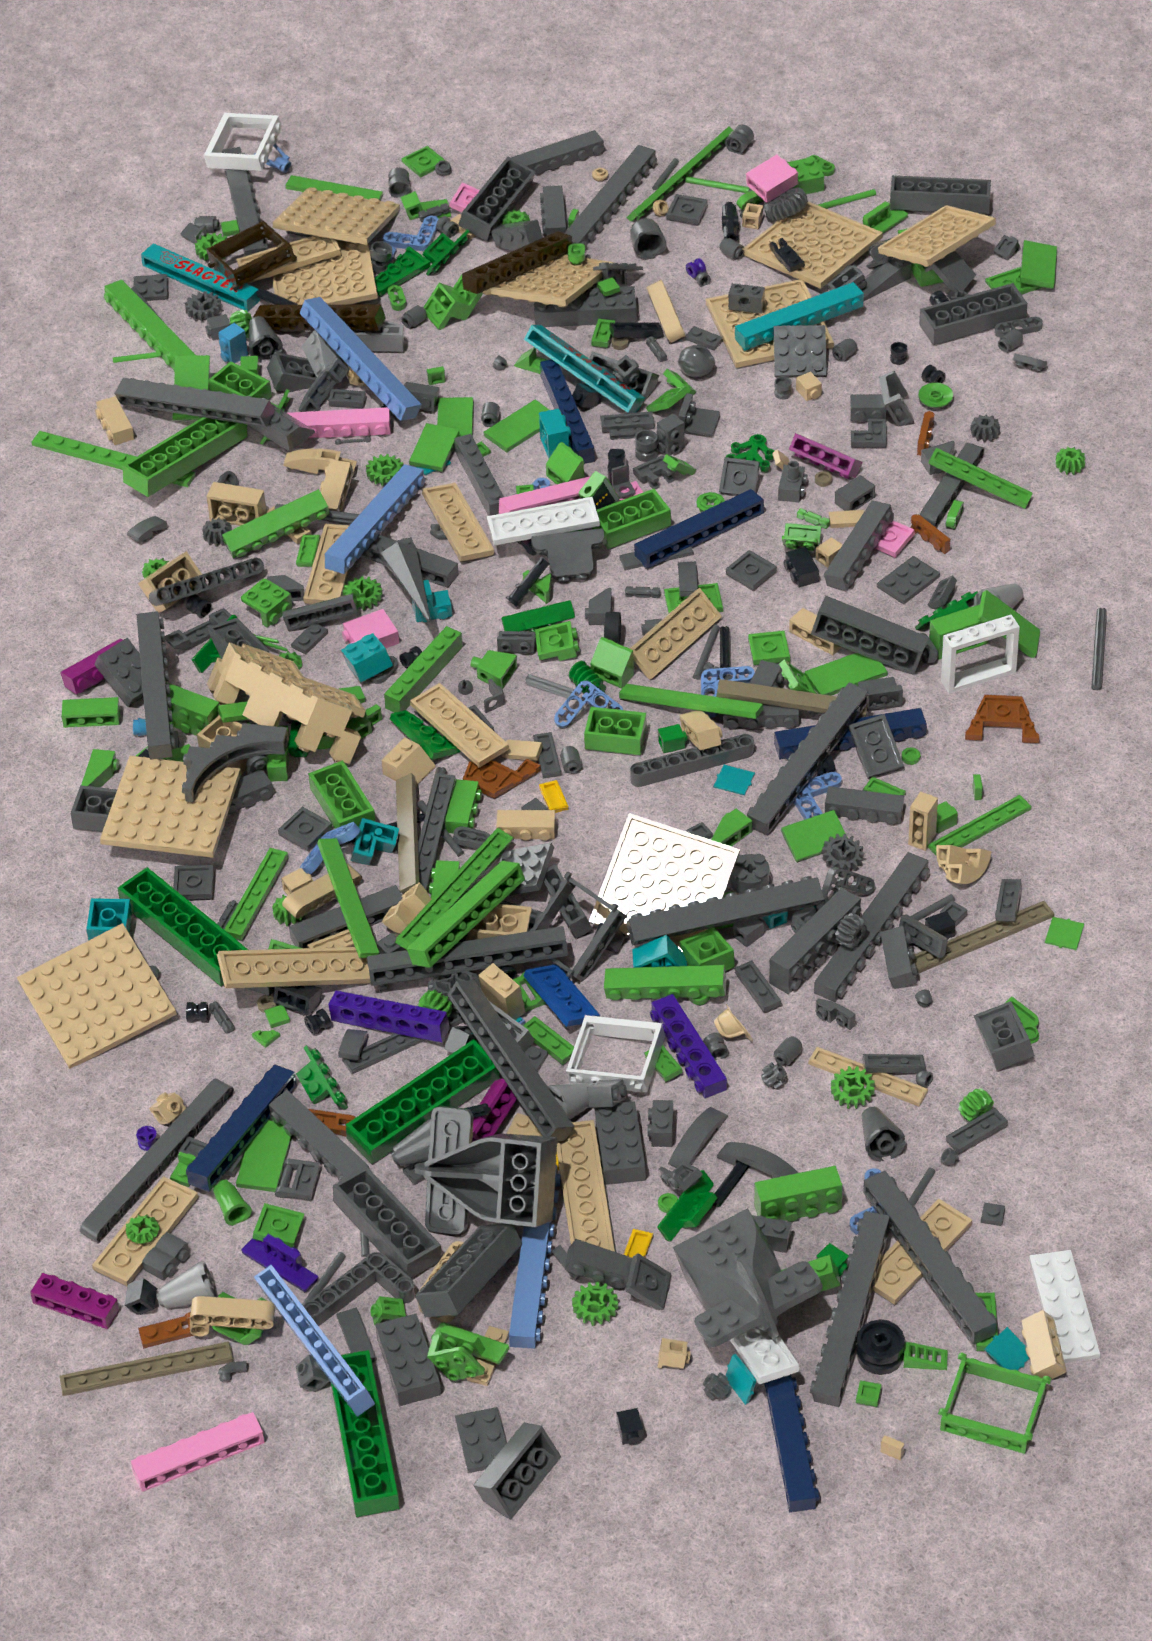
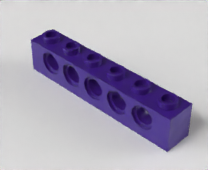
(389, 1016)
(688, 1047)

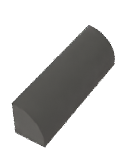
(320, 612)

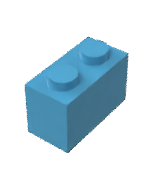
(232, 343)

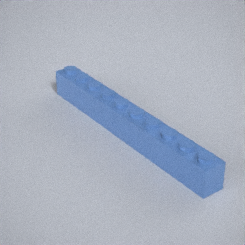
(360, 359)
(374, 519)
(532, 1280)
(314, 1340)

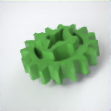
(206, 242)
(383, 468)
(371, 591)
(852, 1087)
(595, 1303)

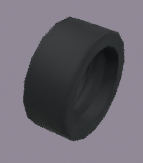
(612, 626)

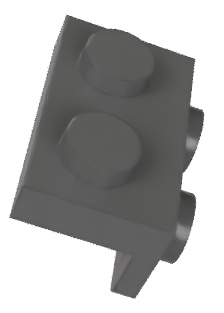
(516, 641)
(681, 1177)

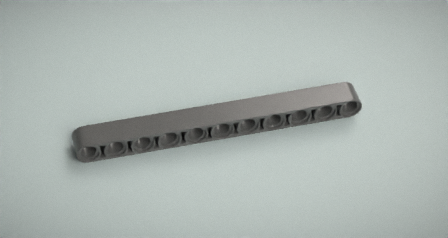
(154, 1161)

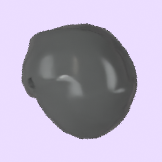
(696, 361)

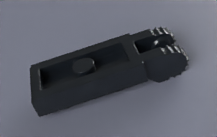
(786, 255)

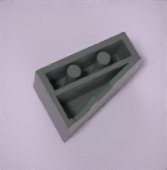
(517, 234)

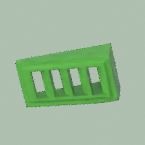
(919, 1363)

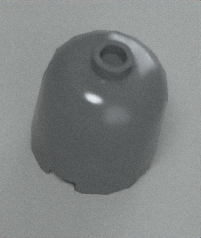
(647, 239)

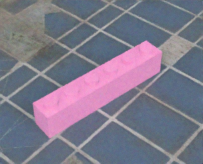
(346, 422)
(545, 496)
(197, 1451)

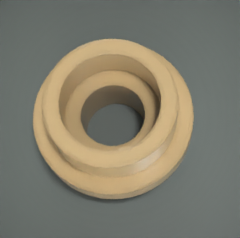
(600, 174)
(660, 207)

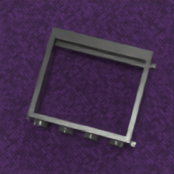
(601, 938)

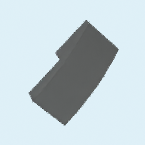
(145, 528)
(830, 1011)
(352, 1044)

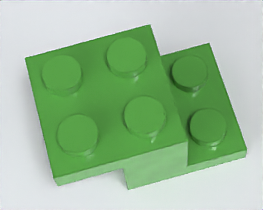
(450, 302)

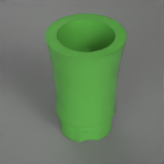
(231, 1203)

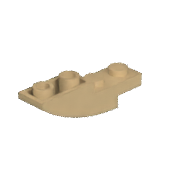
(313, 459)

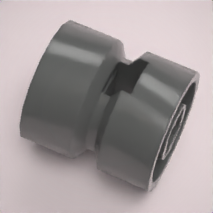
(739, 139)
(398, 182)
(380, 256)
(646, 445)

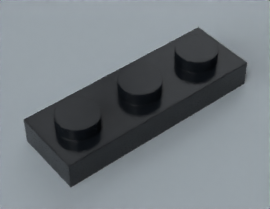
(636, 329)

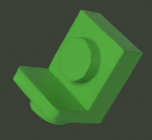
(179, 1174)
(387, 1308)

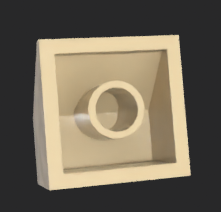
(405, 759)

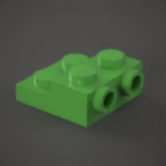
(557, 641)

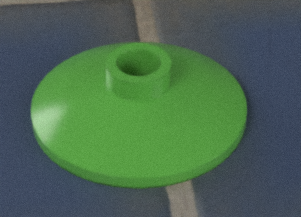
(935, 395)

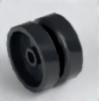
(880, 1347)

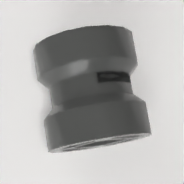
(446, 226)
(782, 387)
(715, 1045)

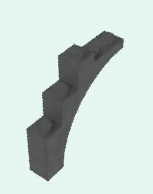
(249, 742)

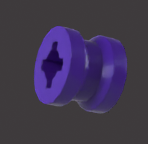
(695, 268)
(146, 1137)

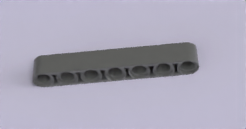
(949, 486)
(199, 584)
(691, 761)

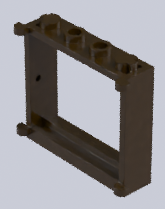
(256, 267)

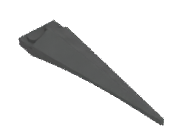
(403, 562)

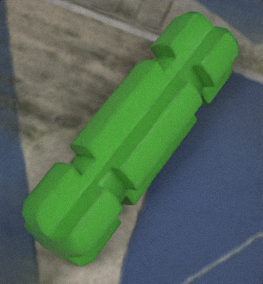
(813, 518)

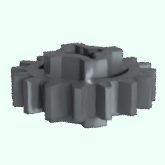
(203, 305)
(851, 850)

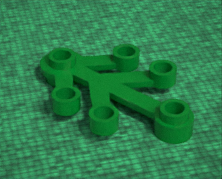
(755, 442)

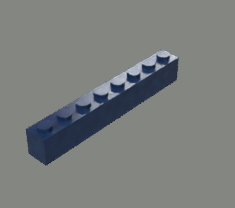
(562, 398)
(699, 528)
(902, 725)
(239, 1129)
(791, 1444)

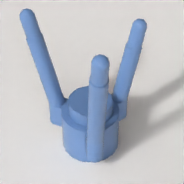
(281, 163)

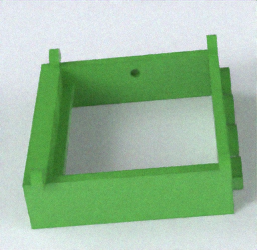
(984, 1432)

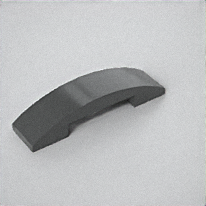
(322, 386)
(197, 634)
(697, 1136)
(755, 1157)

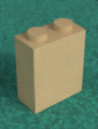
(502, 991)

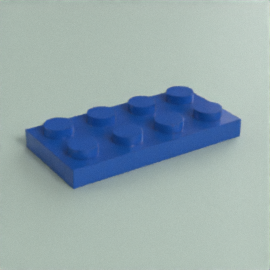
(560, 994)

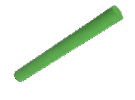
(715, 184)
(851, 198)
(134, 357)

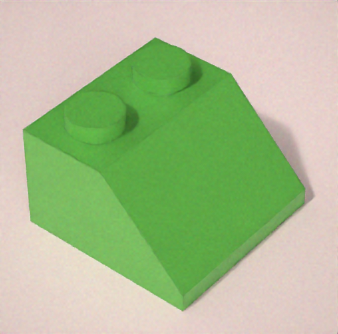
(708, 949)

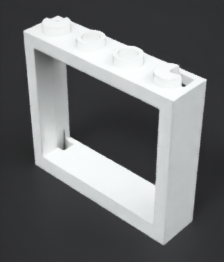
(256, 162)
(974, 635)
(621, 1029)

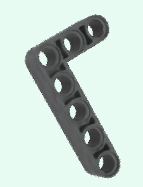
(358, 1279)

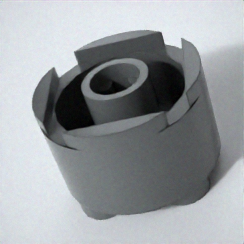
(750, 872)

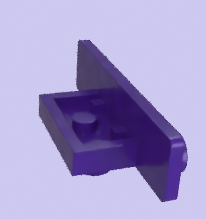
(283, 1258)

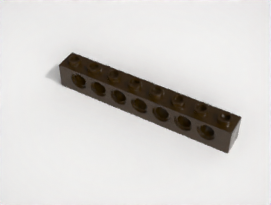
(516, 262)
(356, 316)

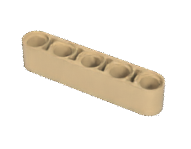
(665, 311)
(314, 894)

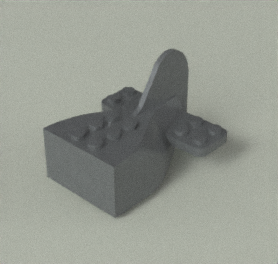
(493, 1178)
(741, 1279)

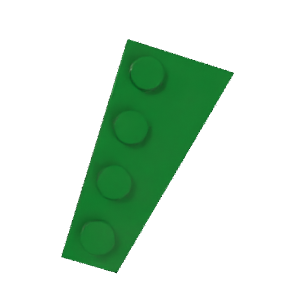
(401, 270)
(426, 736)

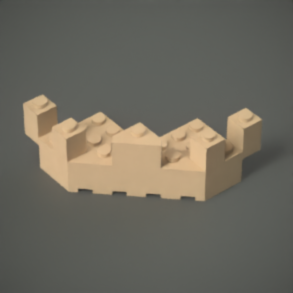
(280, 688)

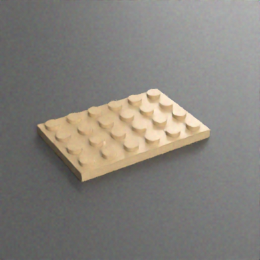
(937, 235)

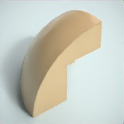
(962, 864)
(407, 909)

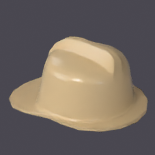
(730, 1026)

